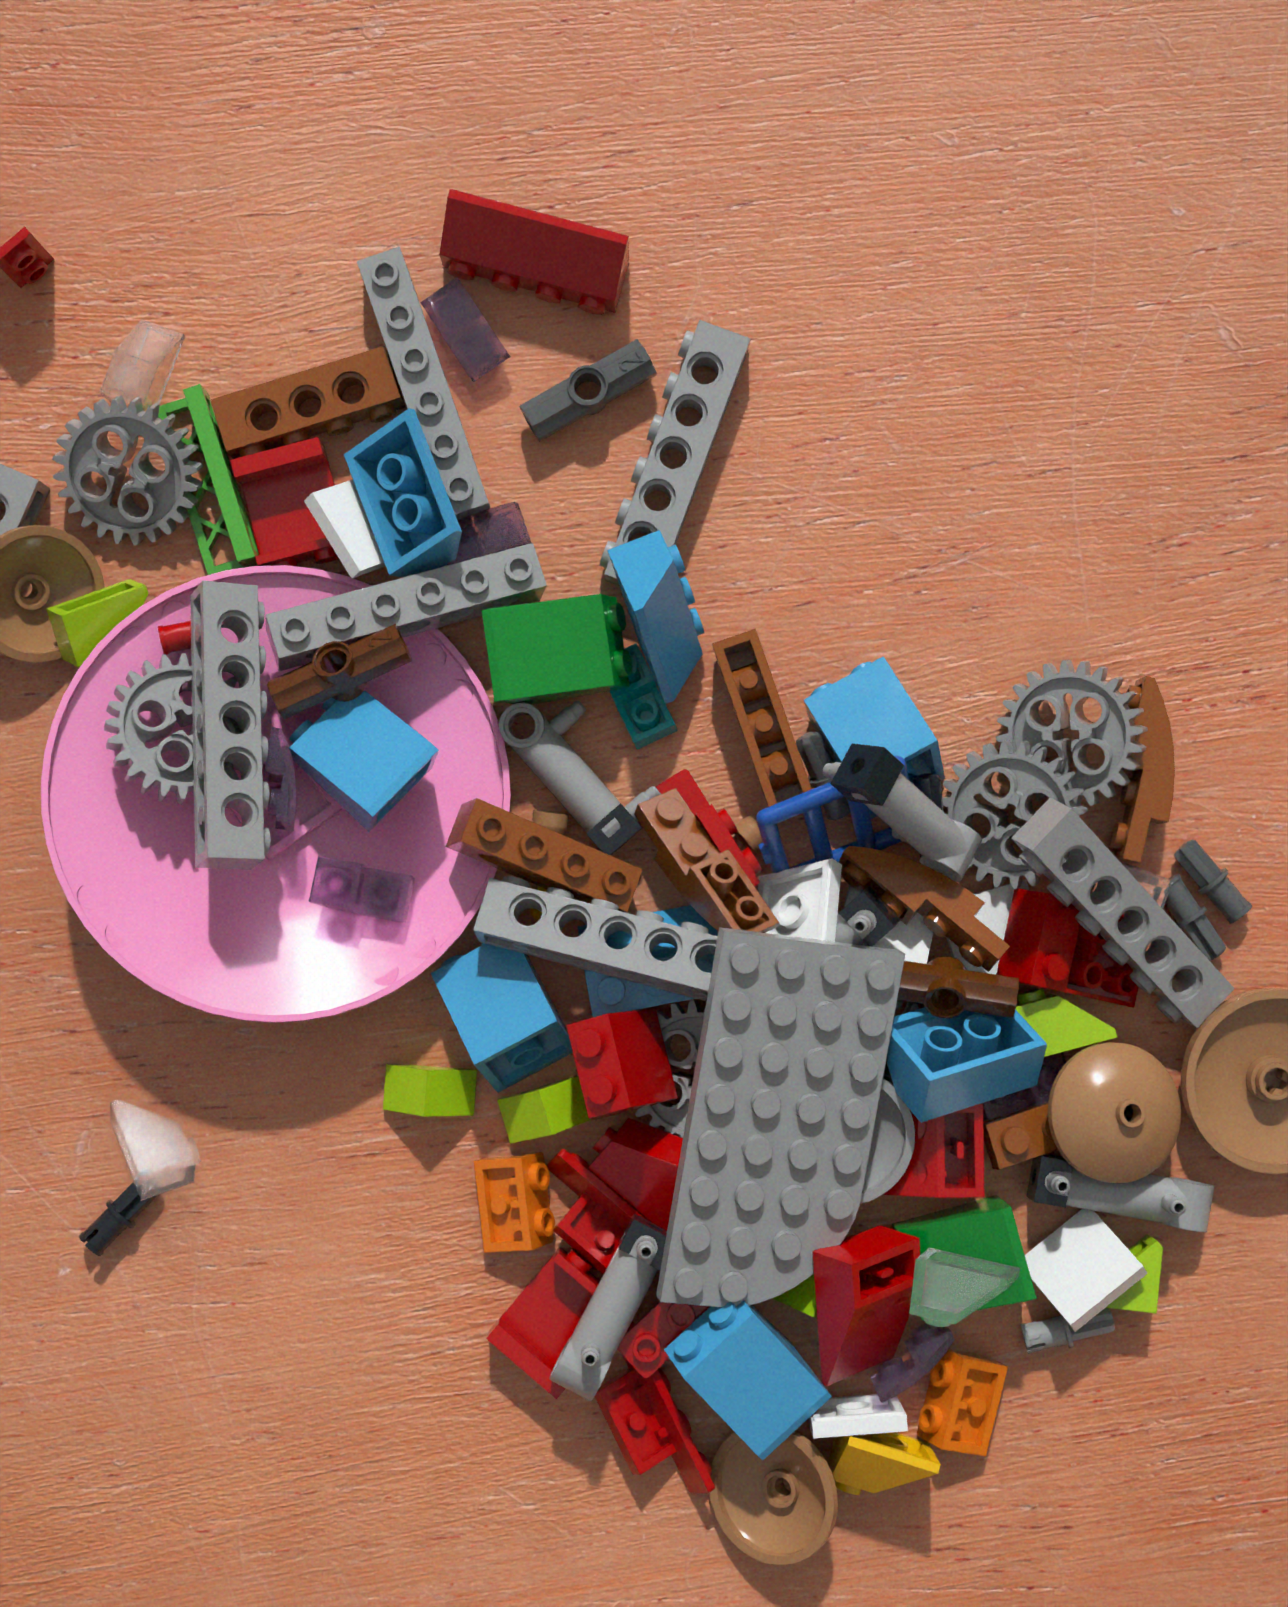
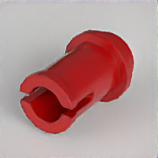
(175, 637)

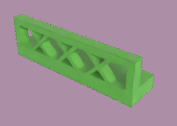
(223, 480)

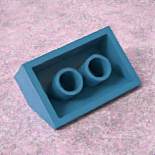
(405, 498)
(659, 609)
(615, 995)
(961, 1060)

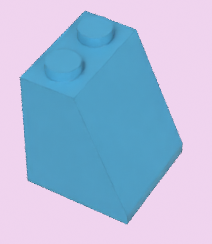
(874, 711)
(362, 756)
(502, 1013)
(748, 1374)

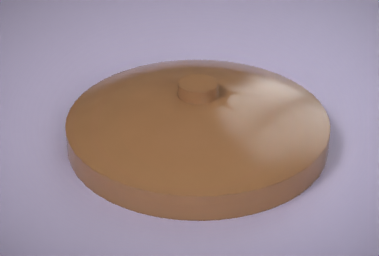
(1239, 1080)

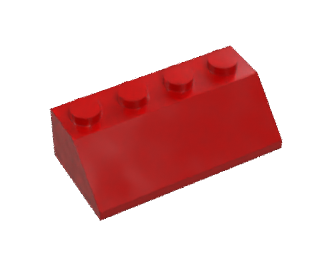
(533, 252)

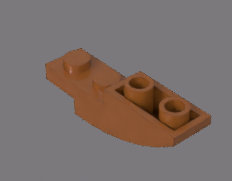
(1152, 786)
(701, 874)
(915, 889)
(1022, 1136)

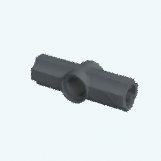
(613, 374)

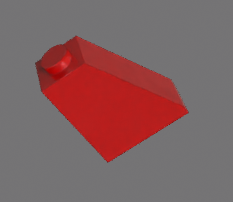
(640, 1167)

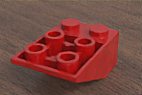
(1059, 954)
(946, 1157)
(863, 1299)

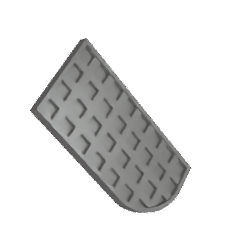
(777, 1114)

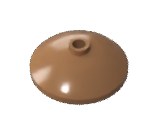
(57, 569)
(1089, 1112)
(758, 1509)

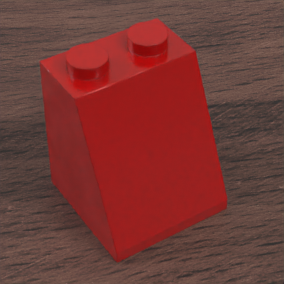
(621, 1062)

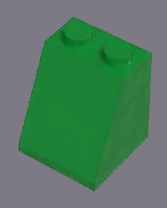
(556, 649)
(981, 1231)

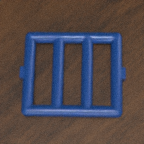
(810, 805)

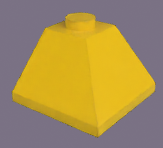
(880, 1461)

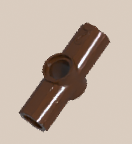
(339, 671)
(950, 989)

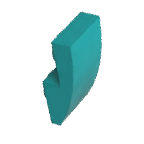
(642, 704)

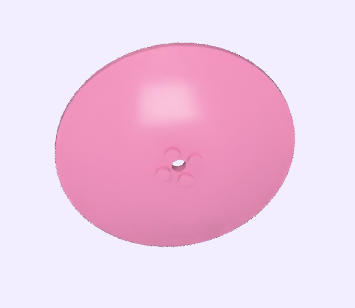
(250, 938)

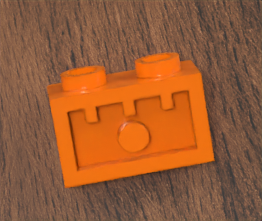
(514, 1202)
(962, 1403)

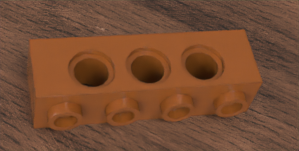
(240, 410)
(761, 717)
(541, 855)

